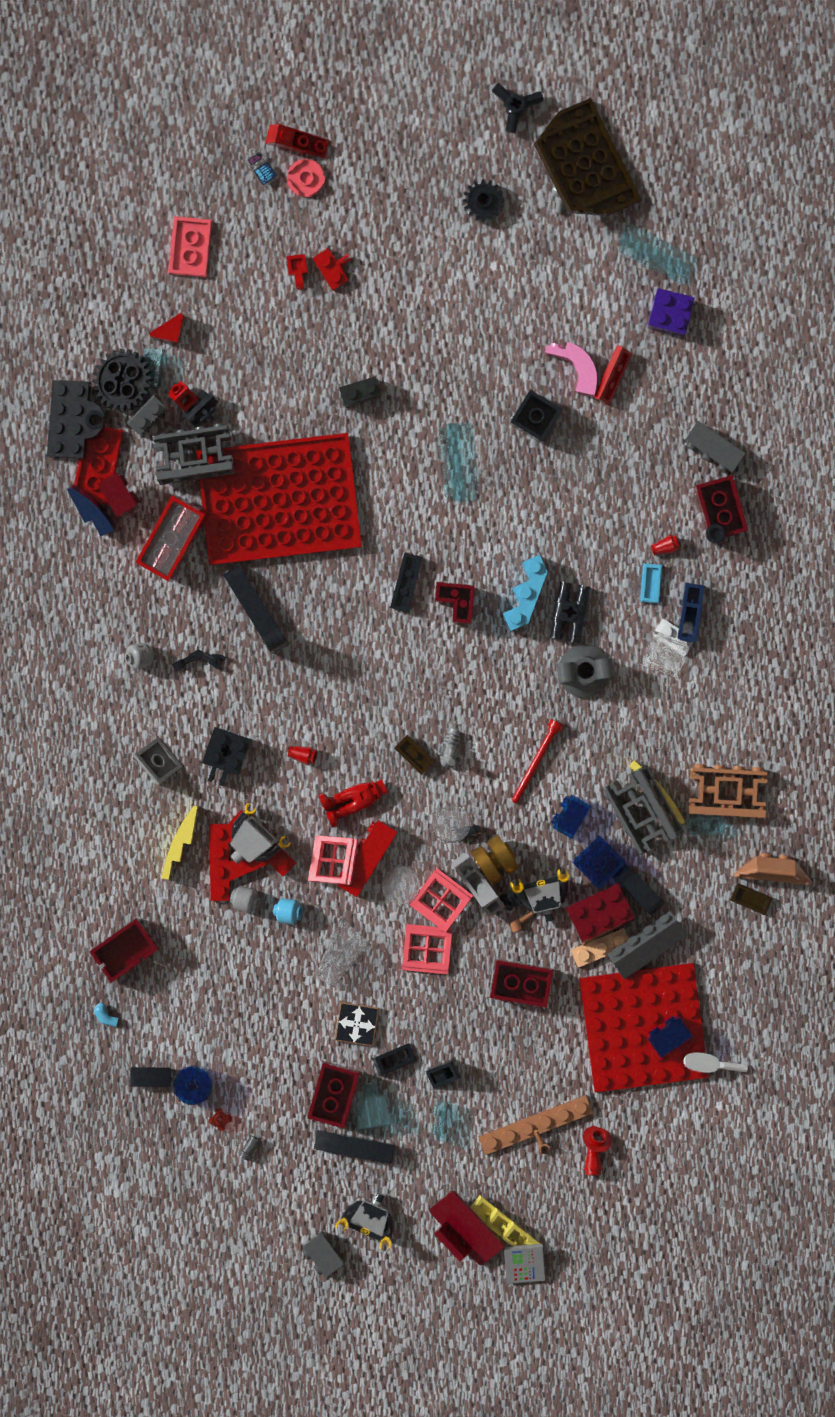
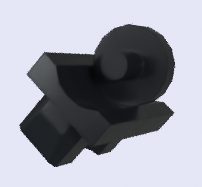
(203, 409)

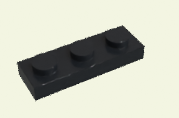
(406, 582)

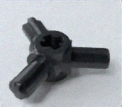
(513, 113)

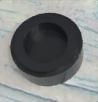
(715, 533)

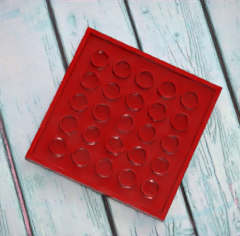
(622, 1014)

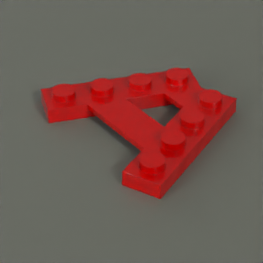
(224, 870)

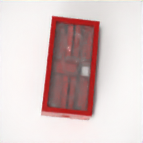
(172, 538)

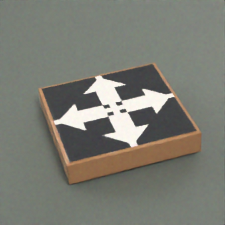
(356, 1024)

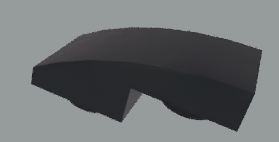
(150, 1077)

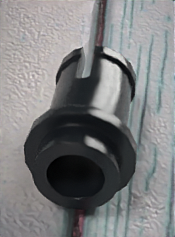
(473, 832)

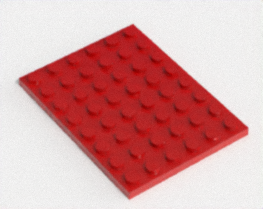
(281, 500)

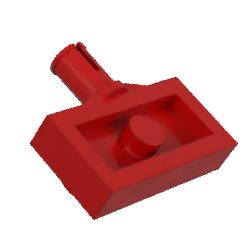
(332, 268)

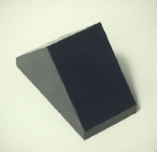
(443, 1073)

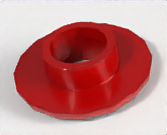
(594, 1145)

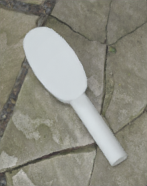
(707, 1063)

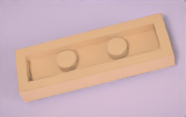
(598, 948)

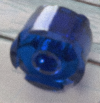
(183, 1088)

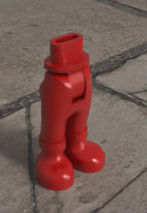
(362, 796)

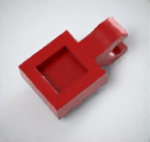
(297, 267)

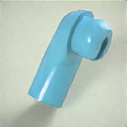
(103, 1017)

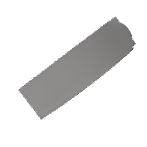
(477, 884)

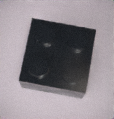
(536, 416)

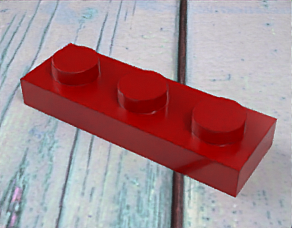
(613, 375)

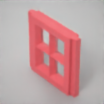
(349, 860)
(451, 886)
(425, 966)

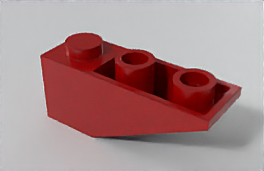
(296, 140)

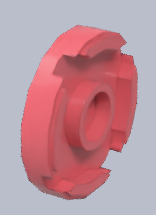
(309, 182)

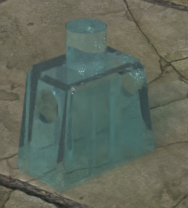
(372, 1109)

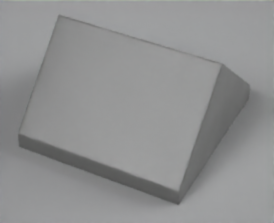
(157, 761)

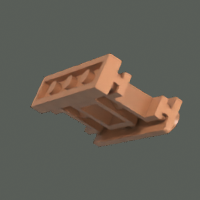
(727, 805)

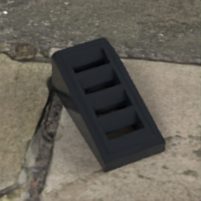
(379, 1067)

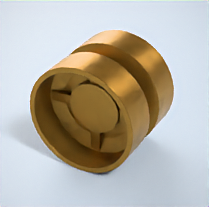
(499, 857)

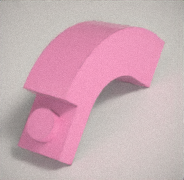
(582, 362)

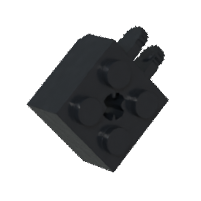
(215, 757)

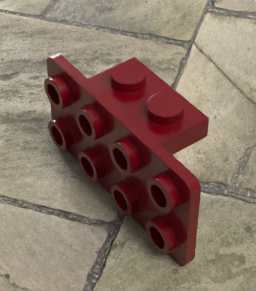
(464, 1230)

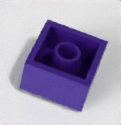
(670, 312)

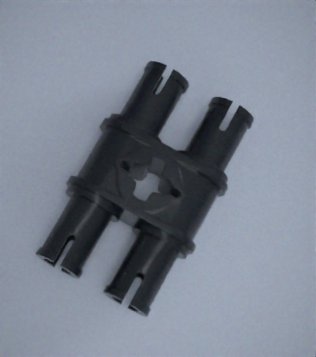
(577, 621)

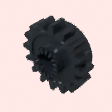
(487, 191)

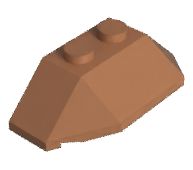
(773, 869)

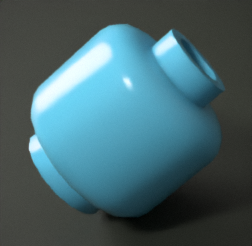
(288, 911)

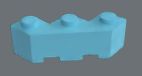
(526, 593)

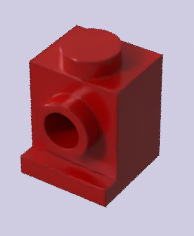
(179, 392)

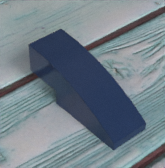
(91, 510)
(690, 612)

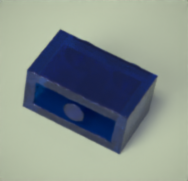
(571, 816)
(669, 1036)

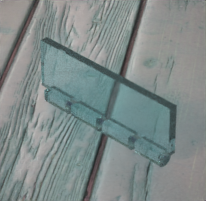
(660, 252)
(460, 461)

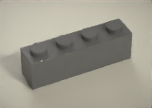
(647, 945)

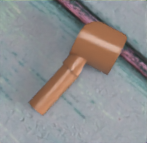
(516, 926)
(541, 1142)

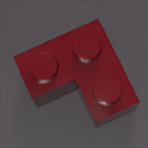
(118, 496)
(459, 595)

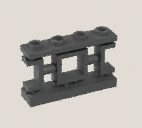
(193, 469)
(655, 803)

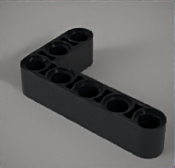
(255, 609)

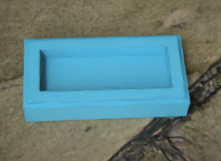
(651, 583)

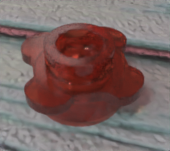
(220, 1114)

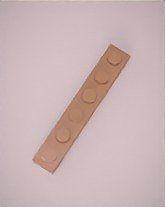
(541, 1121)

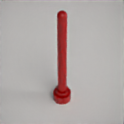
(554, 728)

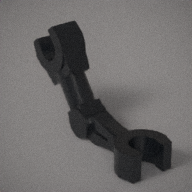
(198, 654)

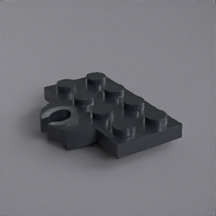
(72, 419)

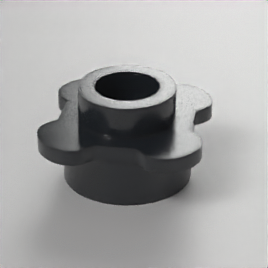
(510, 904)

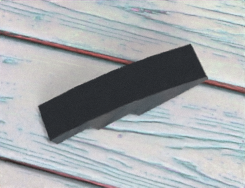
(354, 1146)

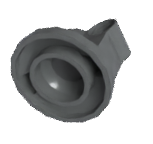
(573, 682)

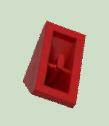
(170, 330)

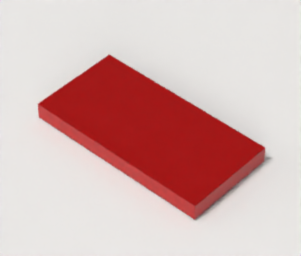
(100, 462)

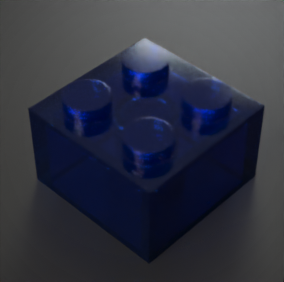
(598, 862)

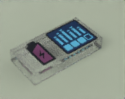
(260, 166)

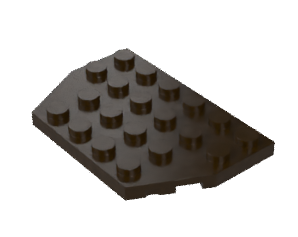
(585, 162)

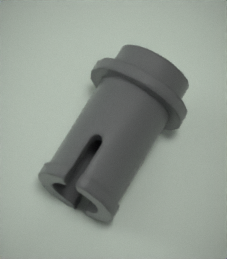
(249, 1148)

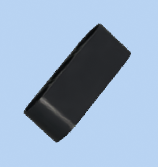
(638, 889)

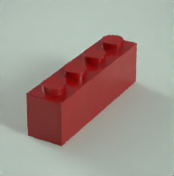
(369, 855)

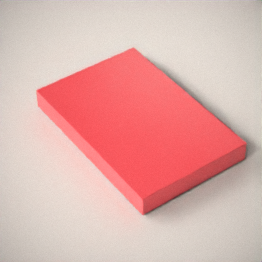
(190, 246)

